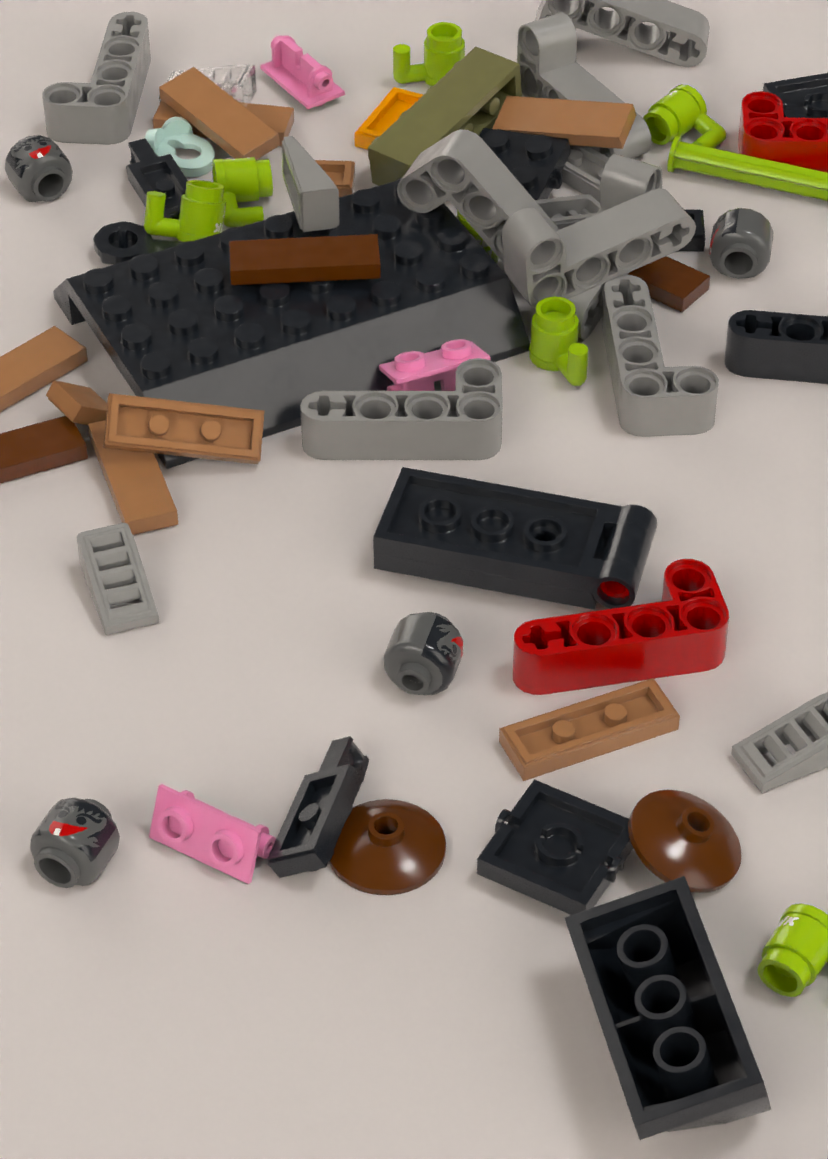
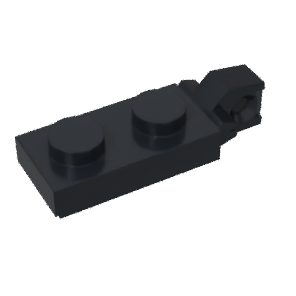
(157, 174)
(319, 811)

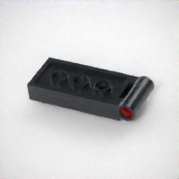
(514, 540)

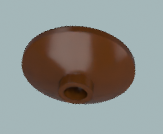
(684, 837)
(388, 847)

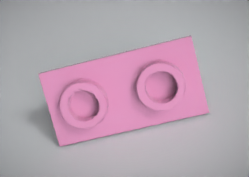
(300, 74)
(420, 370)
(208, 833)

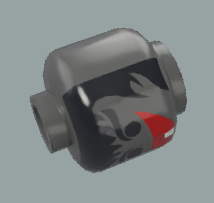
(38, 169)
(741, 243)
(424, 651)
(74, 842)

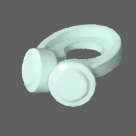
(178, 134)

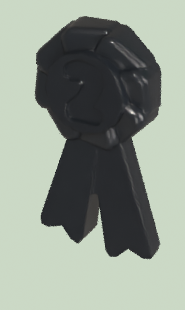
(125, 241)

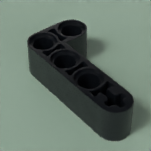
(778, 346)

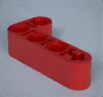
(778, 138)
(629, 642)

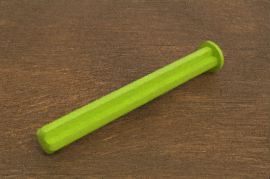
(747, 169)

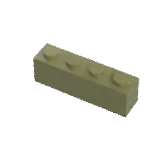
(462, 99)

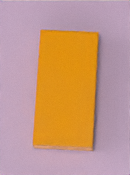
(385, 115)

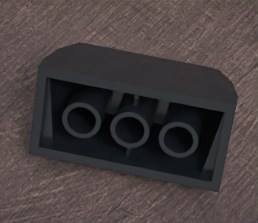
(666, 1012)

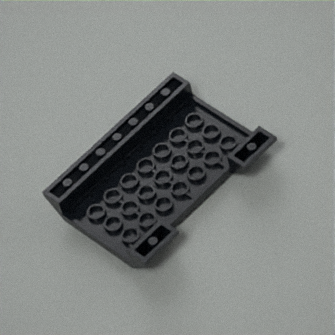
(265, 347)

